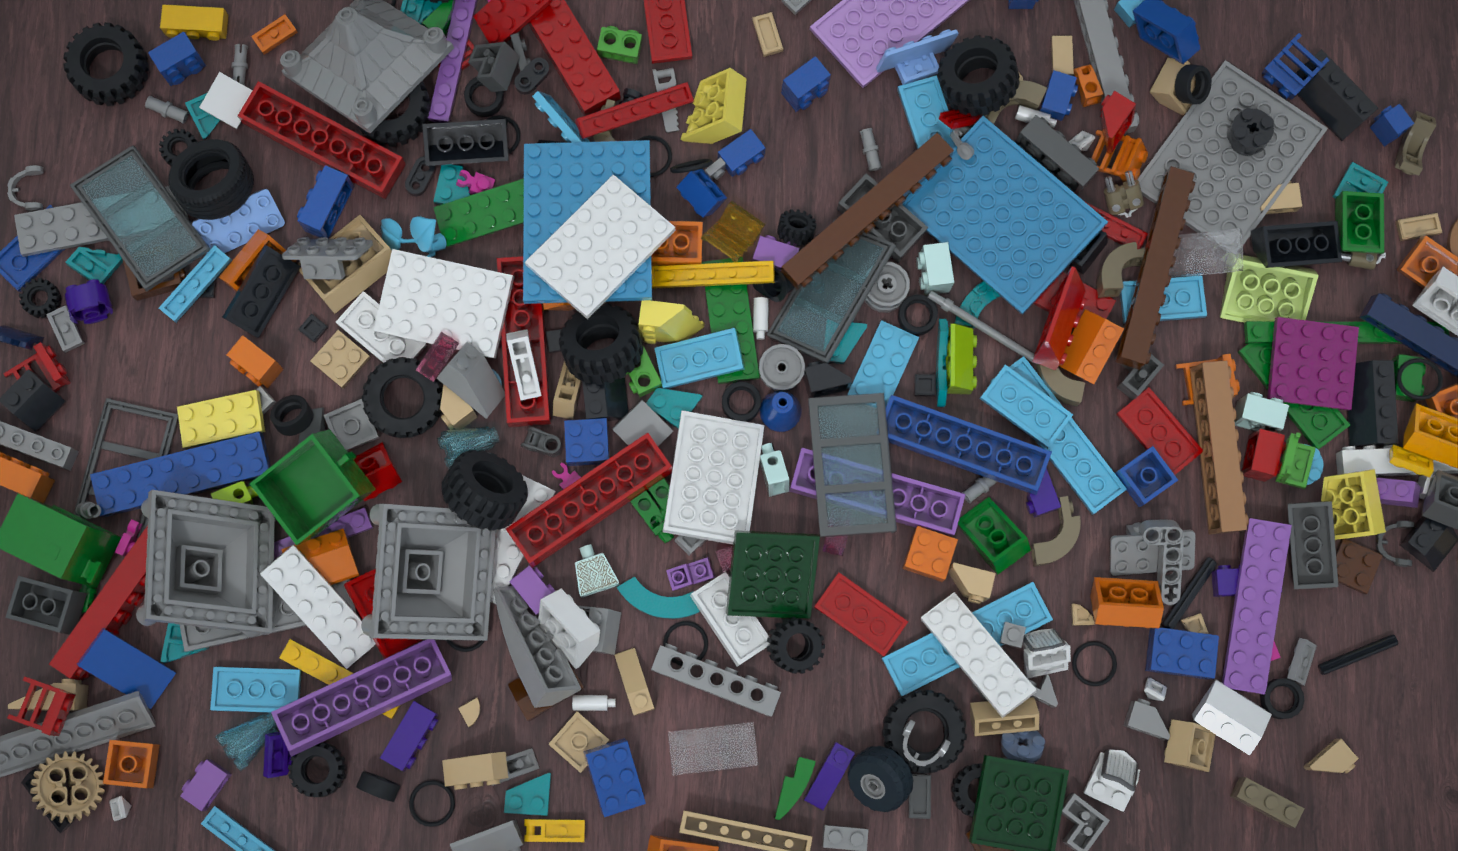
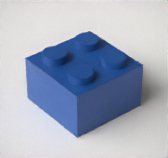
(177, 59)
(806, 84)
(586, 441)
(1146, 476)

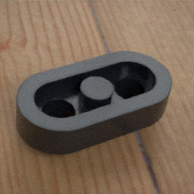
(533, 75)
(419, 177)

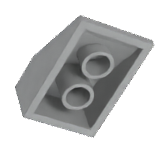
(473, 380)

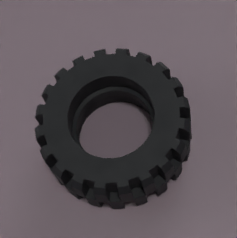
(88, 46)
(973, 55)
(406, 125)
(605, 363)
(374, 399)
(484, 490)
(940, 706)

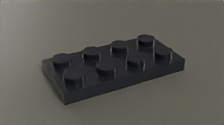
(261, 291)

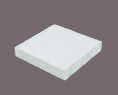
(226, 99)

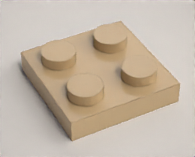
(340, 359)
(575, 738)

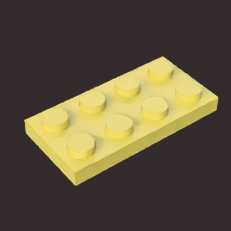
(220, 419)

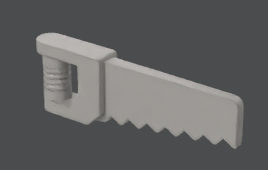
(669, 117)

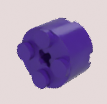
(88, 302)

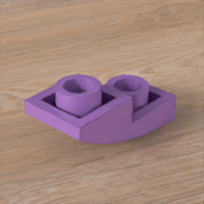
(690, 574)

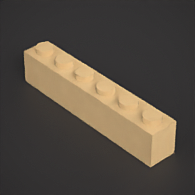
(743, 833)

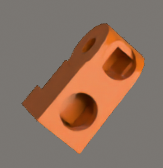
(1088, 85)

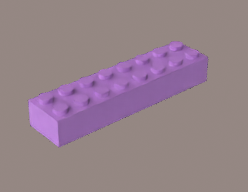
(914, 500)
(361, 696)

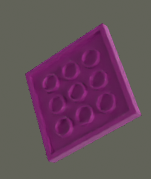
(1313, 363)

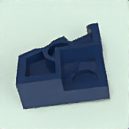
(18, 337)

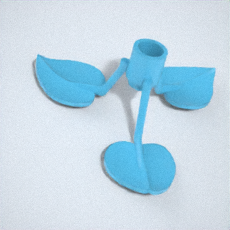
(422, 231)

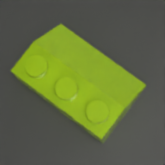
(961, 360)

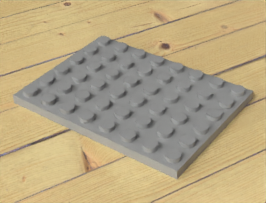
(1229, 184)

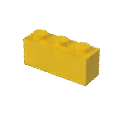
(194, 21)

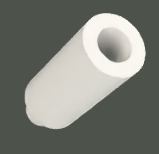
(1027, 114)
(760, 317)
(592, 702)

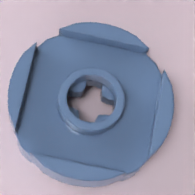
(1029, 753)

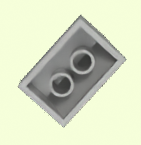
(500, 838)

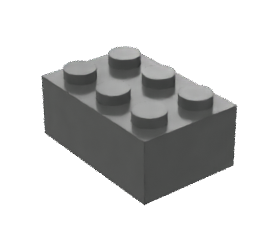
(45, 605)

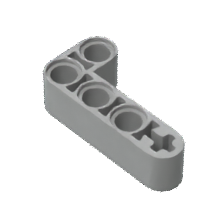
(1166, 562)

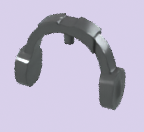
(1397, 561)

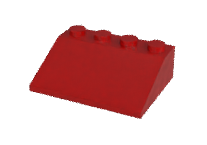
(1060, 321)

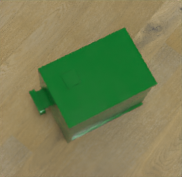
(312, 486)
(57, 541)

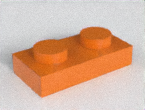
(274, 34)

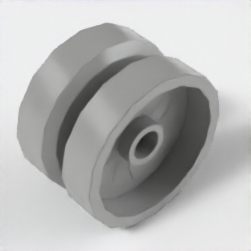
(891, 298)
(777, 379)

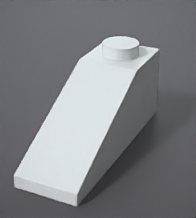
(523, 364)

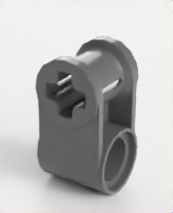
(538, 440)

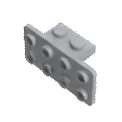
(324, 256)
(1134, 556)

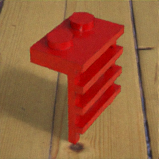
(48, 364)
(56, 713)

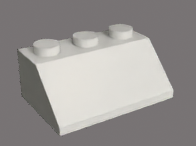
(1440, 299)
(568, 627)
(1232, 717)

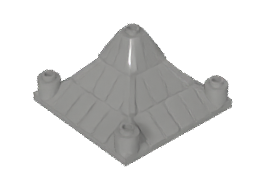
(367, 61)
(207, 563)
(430, 575)

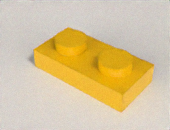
(1412, 461)

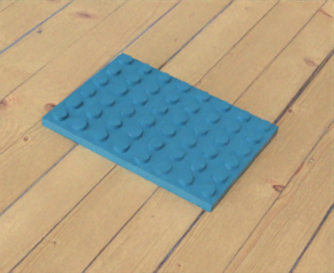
(560, 182)
(1005, 216)

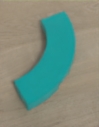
(976, 302)
(941, 372)
(655, 604)

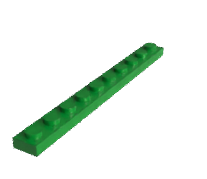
(1262, 332)

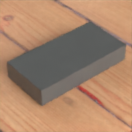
(920, 798)

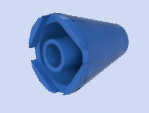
(780, 411)

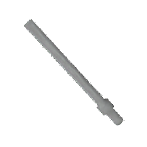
(947, 305)

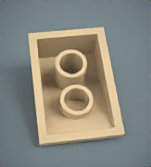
(69, 685)

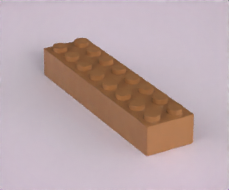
(1219, 443)

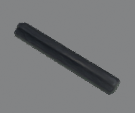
(1189, 593)
(1358, 654)

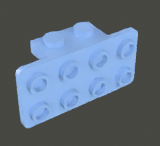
(917, 59)
(239, 227)

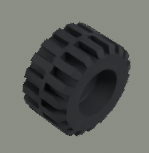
(811, 651)
(331, 783)
(960, 788)

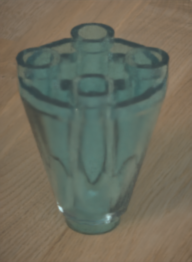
(462, 440)
(246, 739)

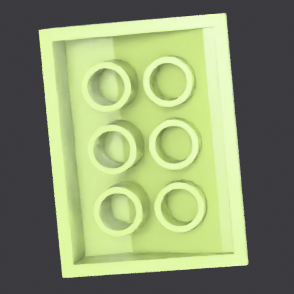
(1267, 292)

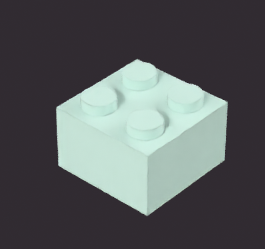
(935, 268)
(1260, 413)

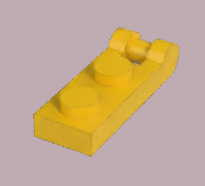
(555, 830)

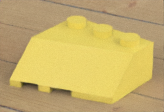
(717, 108)
(667, 322)
(1354, 504)

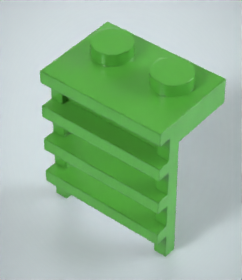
(1295, 462)

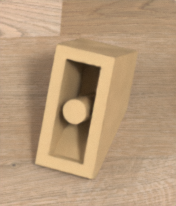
(1288, 200)
(1333, 758)

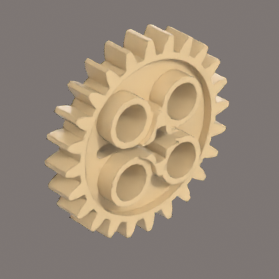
(46, 787)

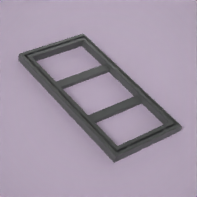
(99, 444)

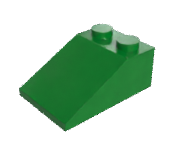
(1360, 221)
(994, 535)

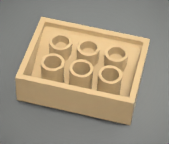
(359, 272)

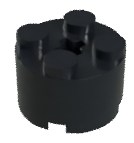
(1256, 122)

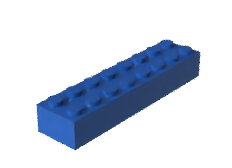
(966, 445)
(181, 473)

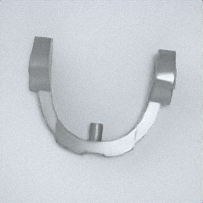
(964, 150)
(29, 171)
(942, 750)

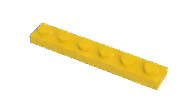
(713, 274)
(318, 666)

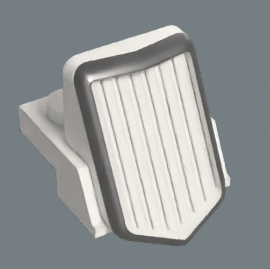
(1045, 653)
(1113, 778)

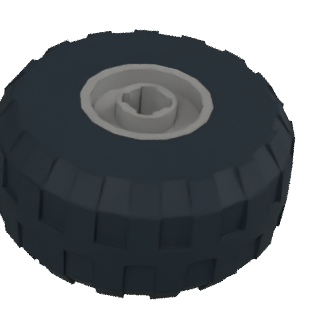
(880, 779)

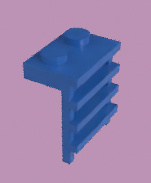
(1283, 77)

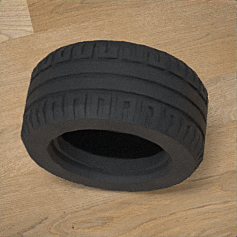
(198, 162)

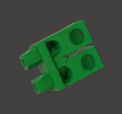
(650, 513)

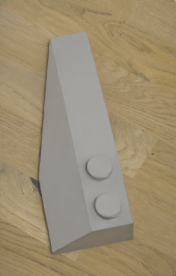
(537, 661)

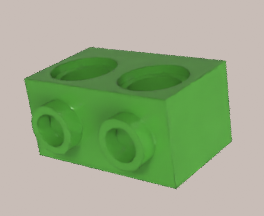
(617, 50)
(645, 370)

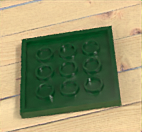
(772, 574)
(1018, 805)

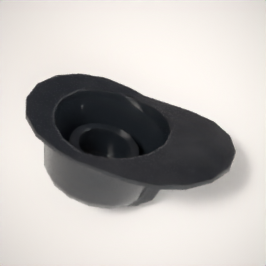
(777, 290)

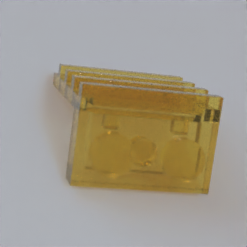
(734, 231)

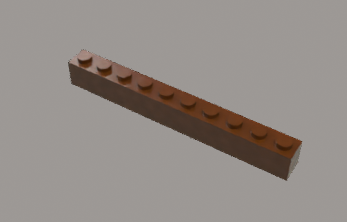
(867, 210)
(1155, 267)

